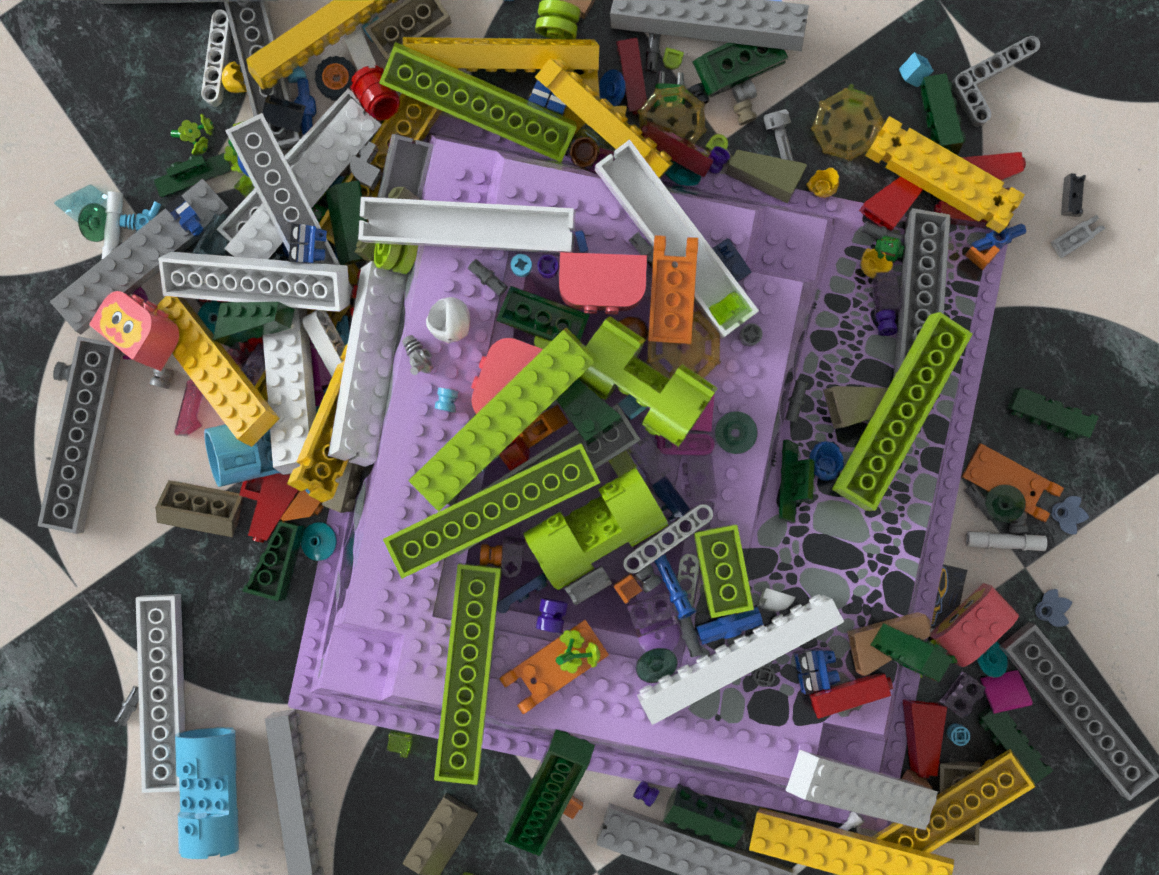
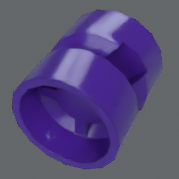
(551, 616)

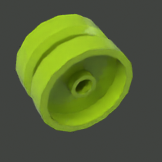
(557, 19)
(395, 256)

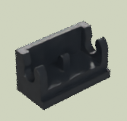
(283, 113)
(1073, 195)

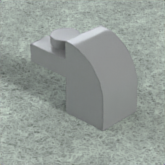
(362, 168)

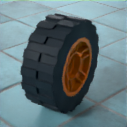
(331, 68)

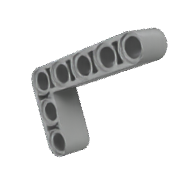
(988, 71)

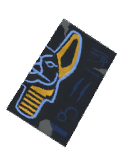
(949, 593)

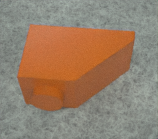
(543, 426)
(302, 507)

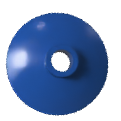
(612, 87)

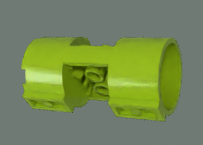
(673, 401)
(573, 542)

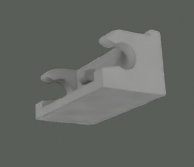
(588, 585)

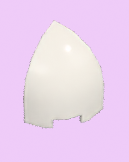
(774, 600)

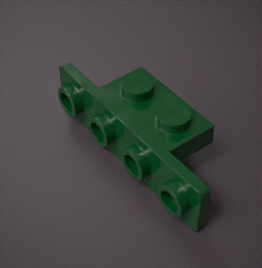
(188, 173)
(796, 481)

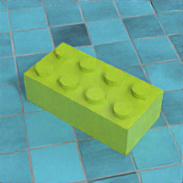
(723, 570)

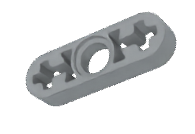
(693, 569)

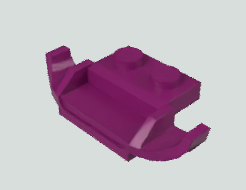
(321, 375)

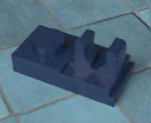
(732, 259)
(671, 498)

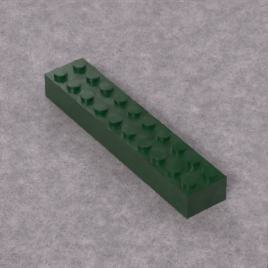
(549, 792)

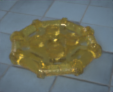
(675, 109)
(840, 115)
(693, 355)

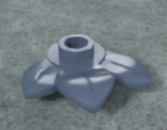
(1071, 514)
(1055, 606)

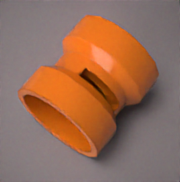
(496, 555)

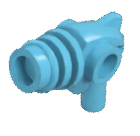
(140, 220)

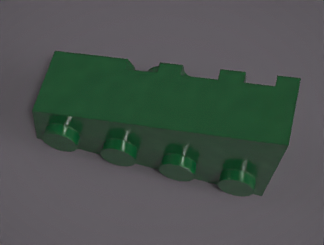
(942, 112)
(250, 320)
(588, 411)
(1051, 414)
(277, 563)
(912, 652)
(1008, 737)
(703, 816)

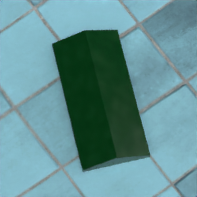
(344, 213)
(540, 315)

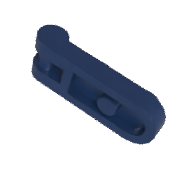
(522, 592)

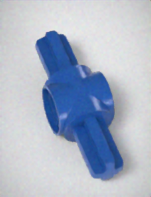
(304, 98)
(1006, 235)

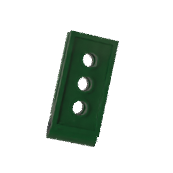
(718, 80)

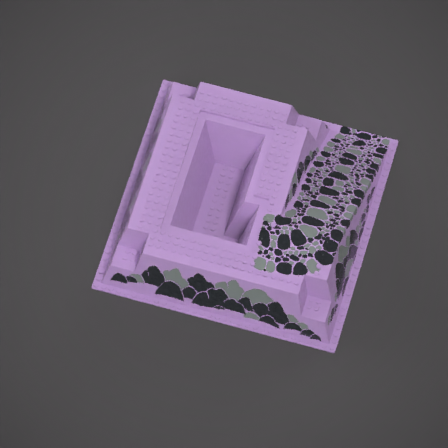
(382, 641)

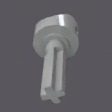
(777, 122)

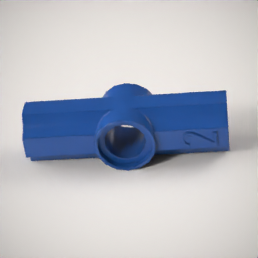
(729, 625)

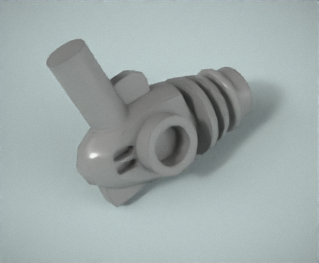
(418, 357)

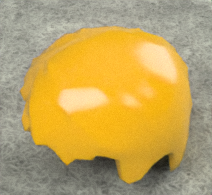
(233, 79)
(824, 183)
(872, 264)

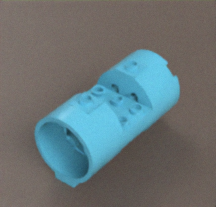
(236, 461)
(207, 792)

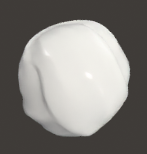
(449, 320)

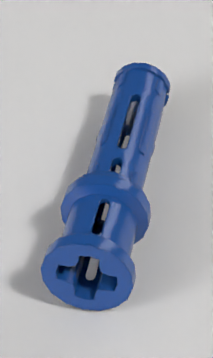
(678, 596)

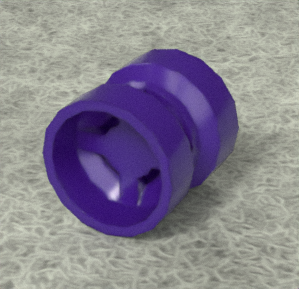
(720, 157)
(547, 262)
(886, 323)
(646, 793)

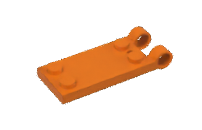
(672, 293)
(992, 469)
(547, 672)

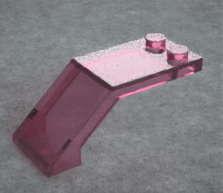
(187, 418)

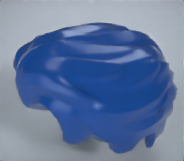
(827, 460)

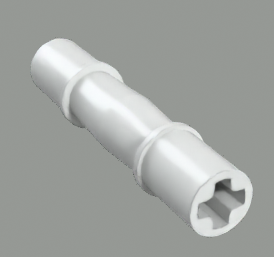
(112, 224)
(1006, 541)

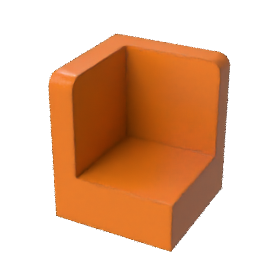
(982, 258)
(627, 587)
(573, 807)

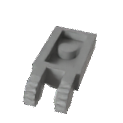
(1075, 237)

